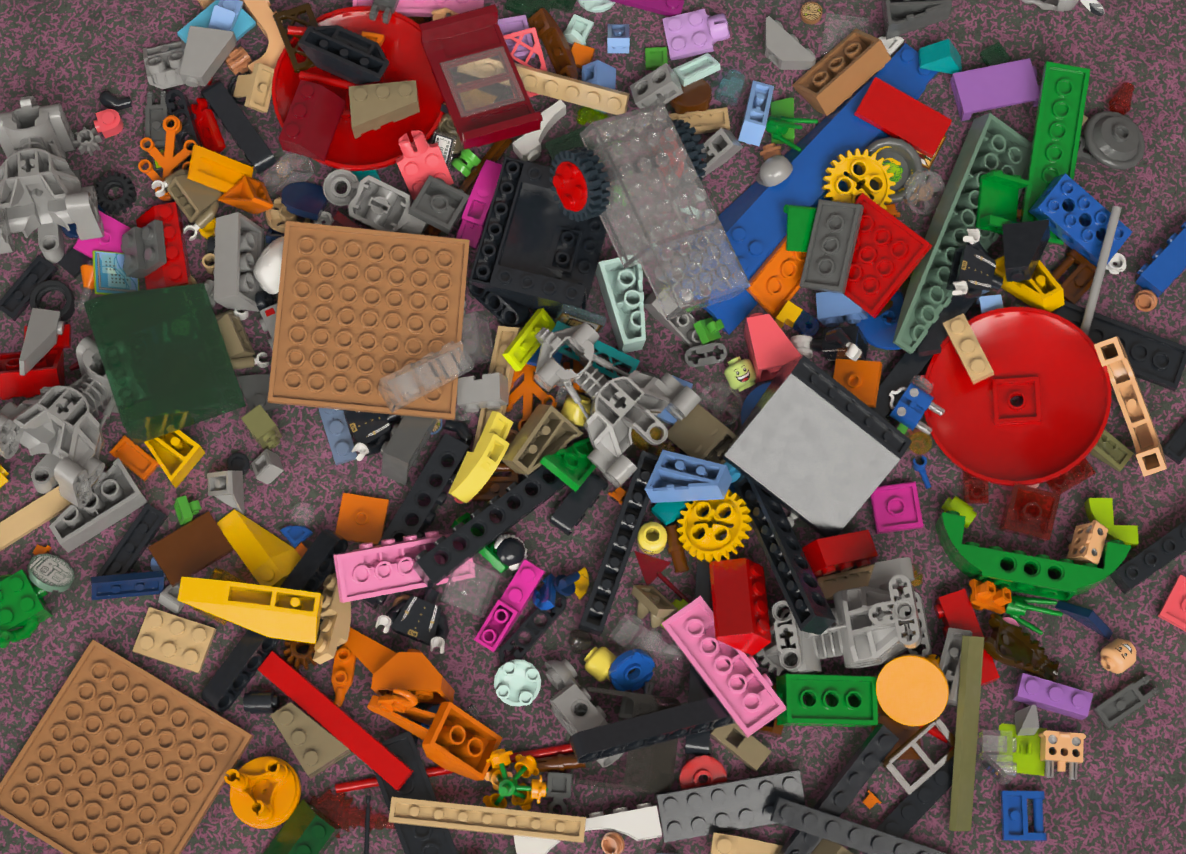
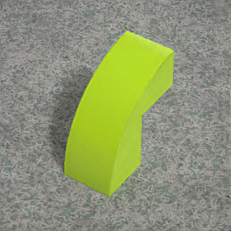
(1102, 511)

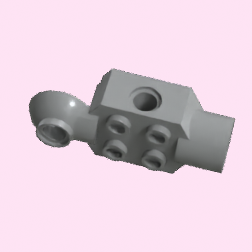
(373, 203)
(573, 704)

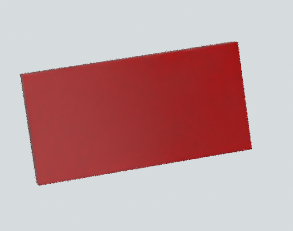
(903, 117)

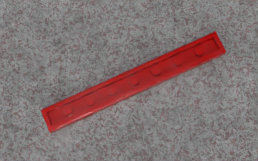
(335, 720)

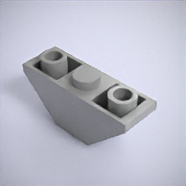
(785, 49)

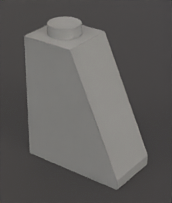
(204, 54)

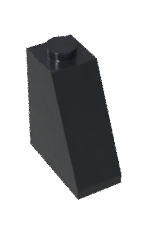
(1024, 247)

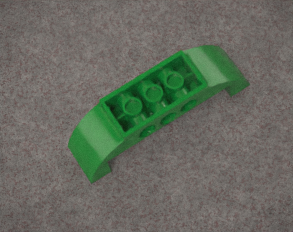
(986, 564)

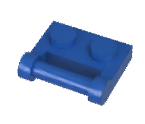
(1016, 819)

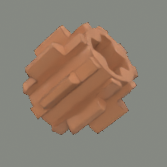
(238, 61)

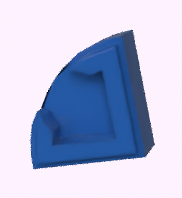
(296, 534)

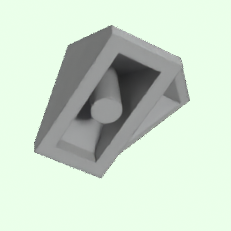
(228, 488)

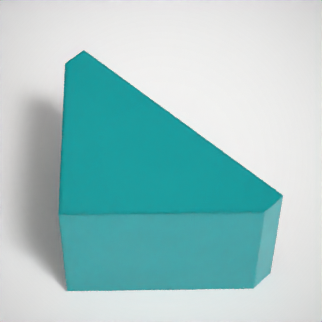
(940, 57)

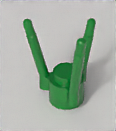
(780, 125)
(1020, 605)

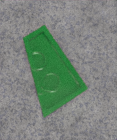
(571, 463)

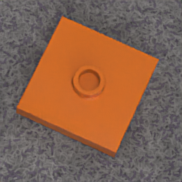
(859, 378)
(362, 518)

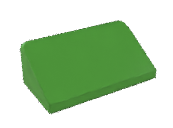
(783, 108)

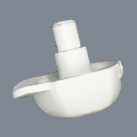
(268, 266)

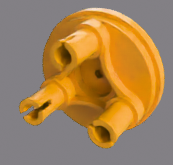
(912, 689)
(264, 791)

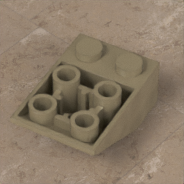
(701, 436)

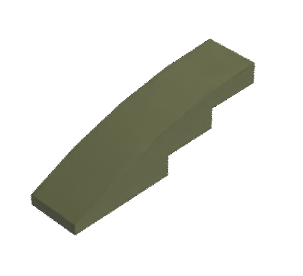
(1111, 451)

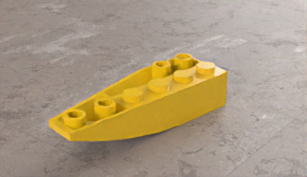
(260, 608)

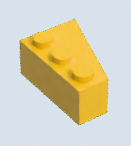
(1039, 292)

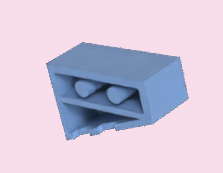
(687, 479)

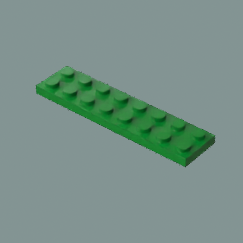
(1055, 132)

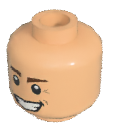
(1118, 656)

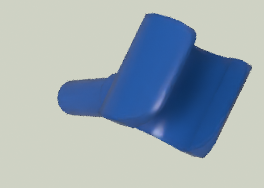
(921, 469)

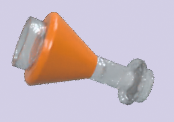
(88, 285)

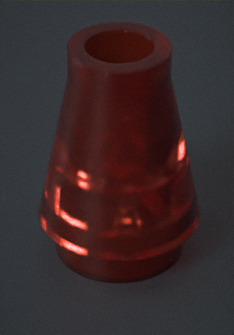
(1122, 99)

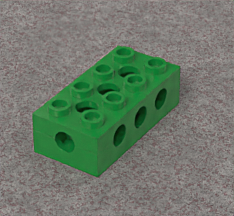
(837, 689)

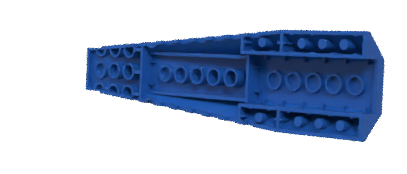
(757, 218)

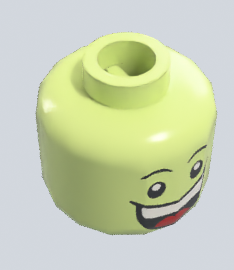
(740, 374)

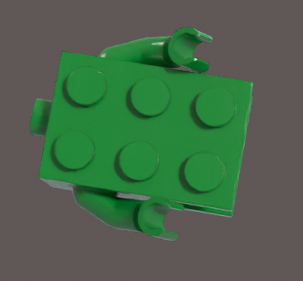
(20, 607)

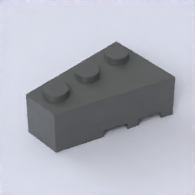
(910, 15)
(404, 447)

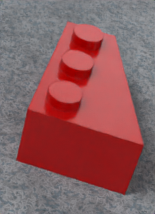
(840, 552)

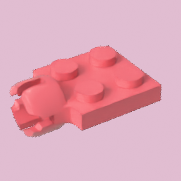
(420, 161)

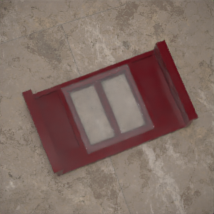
(478, 78)

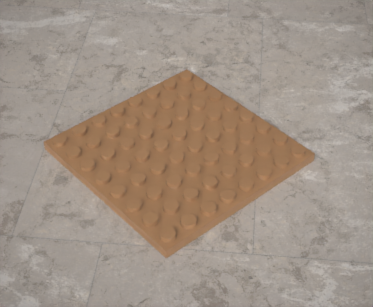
(360, 310)
(119, 763)

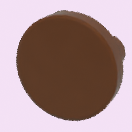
(694, 98)

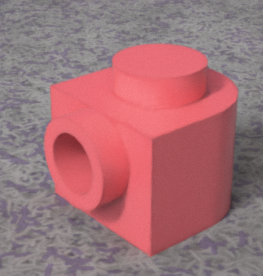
(108, 122)

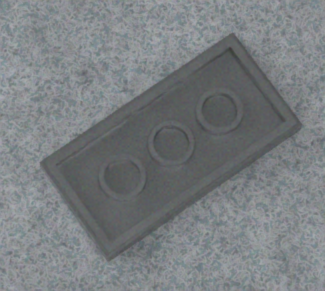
(831, 246)

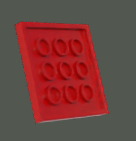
(882, 257)

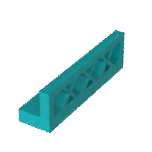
(605, 350)

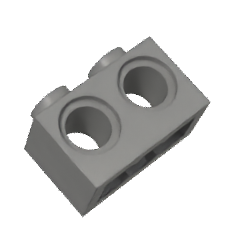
(656, 87)

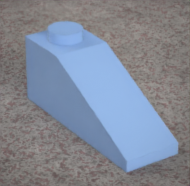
(756, 113)

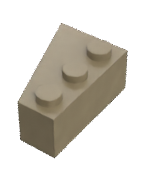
(381, 103)
(541, 435)
(308, 740)

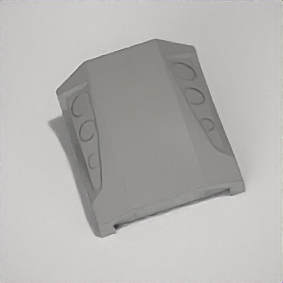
(164, 64)

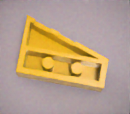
(175, 454)

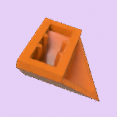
(248, 196)

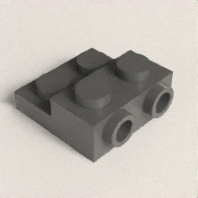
(439, 204)
(144, 249)

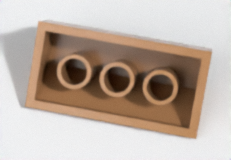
(842, 71)

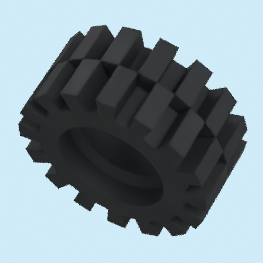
(115, 181)

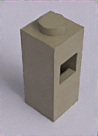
(746, 749)

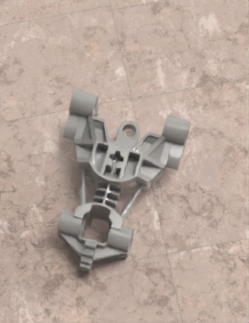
(38, 183)
(615, 403)
(64, 429)
(865, 629)

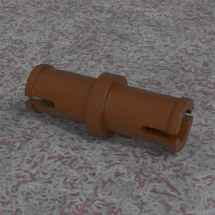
(676, 549)
(559, 763)

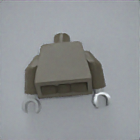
(194, 199)
(237, 341)

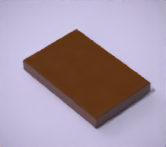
(190, 548)

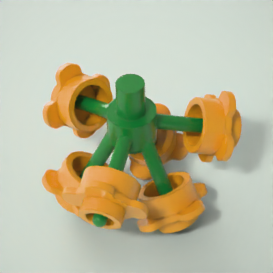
(507, 784)

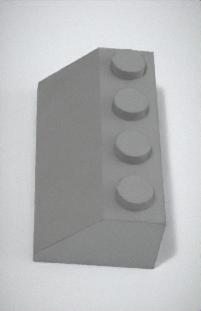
(236, 252)

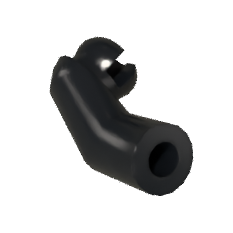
(114, 103)
(461, 429)

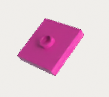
(109, 243)
(896, 508)

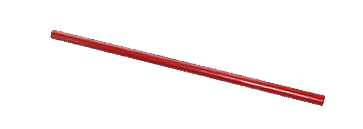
(438, 770)

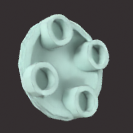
(517, 683)

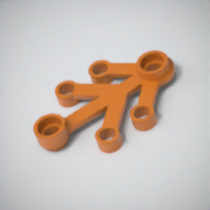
(168, 161)
(527, 389)

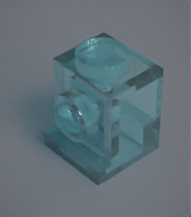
(731, 88)

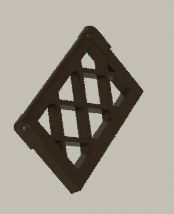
(293, 14)

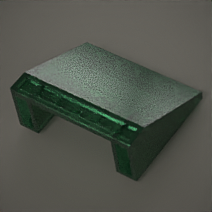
(164, 358)

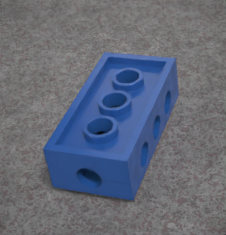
(1066, 222)

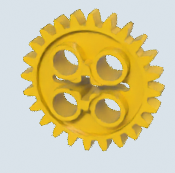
(870, 170)
(710, 544)

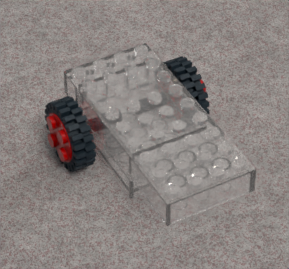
(648, 190)

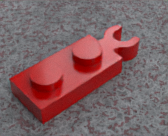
(207, 127)

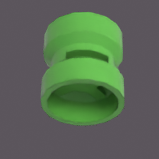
(471, 160)

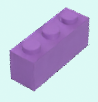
(1053, 696)

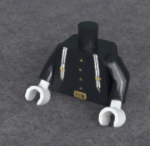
(972, 269)
(842, 344)
(369, 430)
(418, 620)

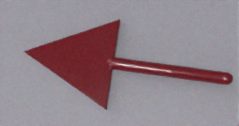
(652, 567)

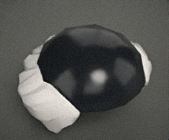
(511, 550)

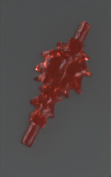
(339, 811)

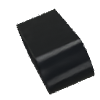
(502, 310)
(576, 503)

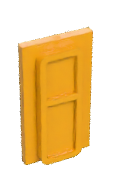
(215, 169)

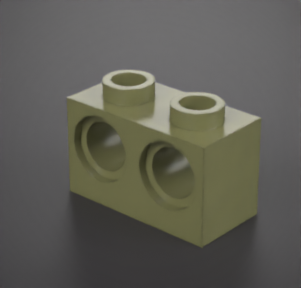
(262, 428)

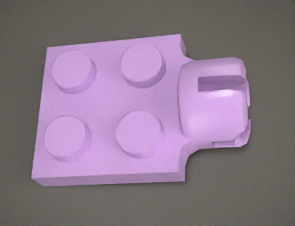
(513, 25)
(694, 33)

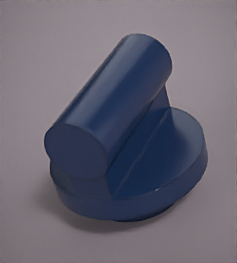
(565, 584)

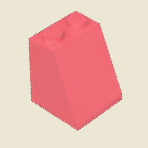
(767, 346)

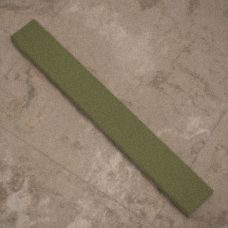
(966, 733)

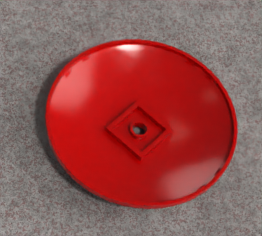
(407, 63)
(1032, 358)

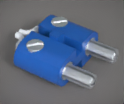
(913, 406)

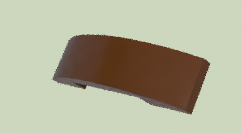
(555, 43)

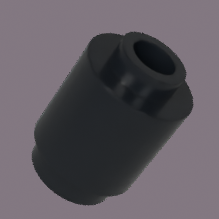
(261, 701)

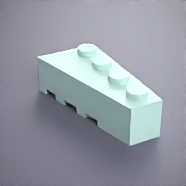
(624, 302)

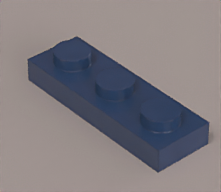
(127, 585)

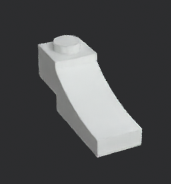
(529, 145)

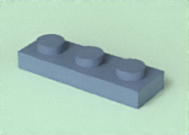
(338, 435)

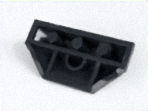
(344, 54)

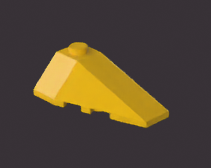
(261, 551)

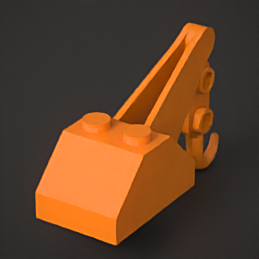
(389, 669)
(453, 739)

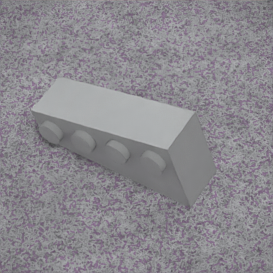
(112, 499)

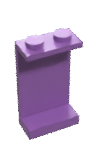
(995, 87)

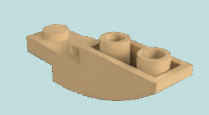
(335, 623)

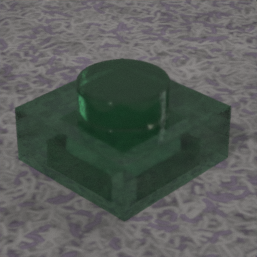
(995, 55)

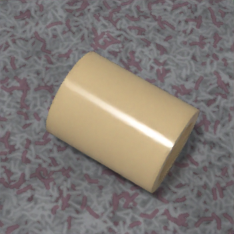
(206, 260)

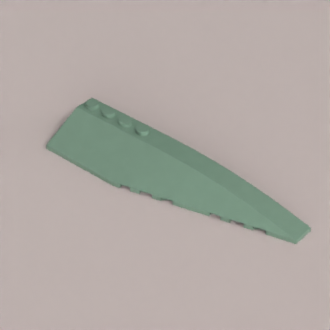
(986, 148)

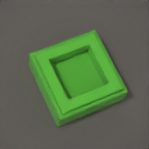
(655, 57)

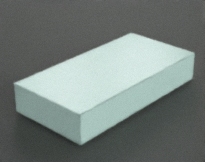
(696, 69)

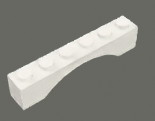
(638, 824)

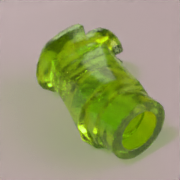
(588, 114)

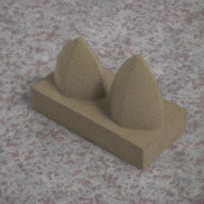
(654, 602)

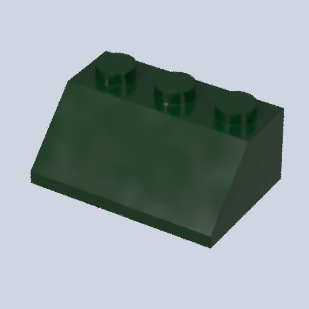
(304, 832)

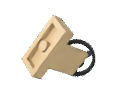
(255, 87)

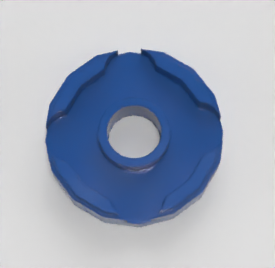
(627, 661)

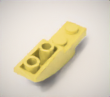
(482, 463)

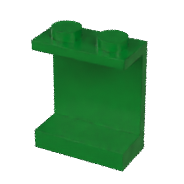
(998, 200)

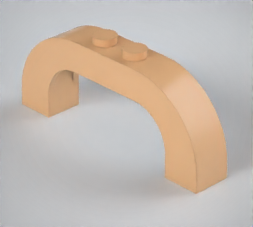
(263, 15)
(1133, 406)

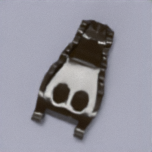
(1016, 649)

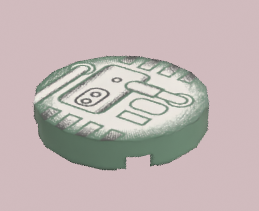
(50, 573)

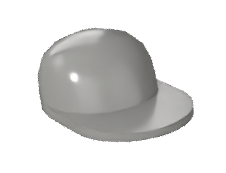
(774, 171)

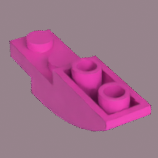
(479, 204)
(510, 605)

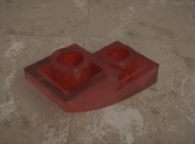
(1071, 478)
(974, 490)

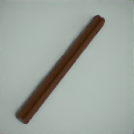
(492, 155)

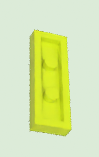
(525, 343)

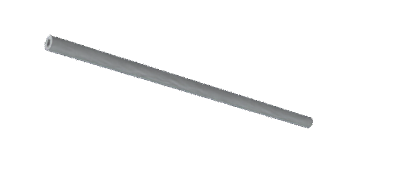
(1100, 269)

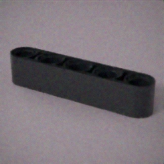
(239, 126)

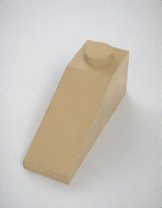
(739, 845)

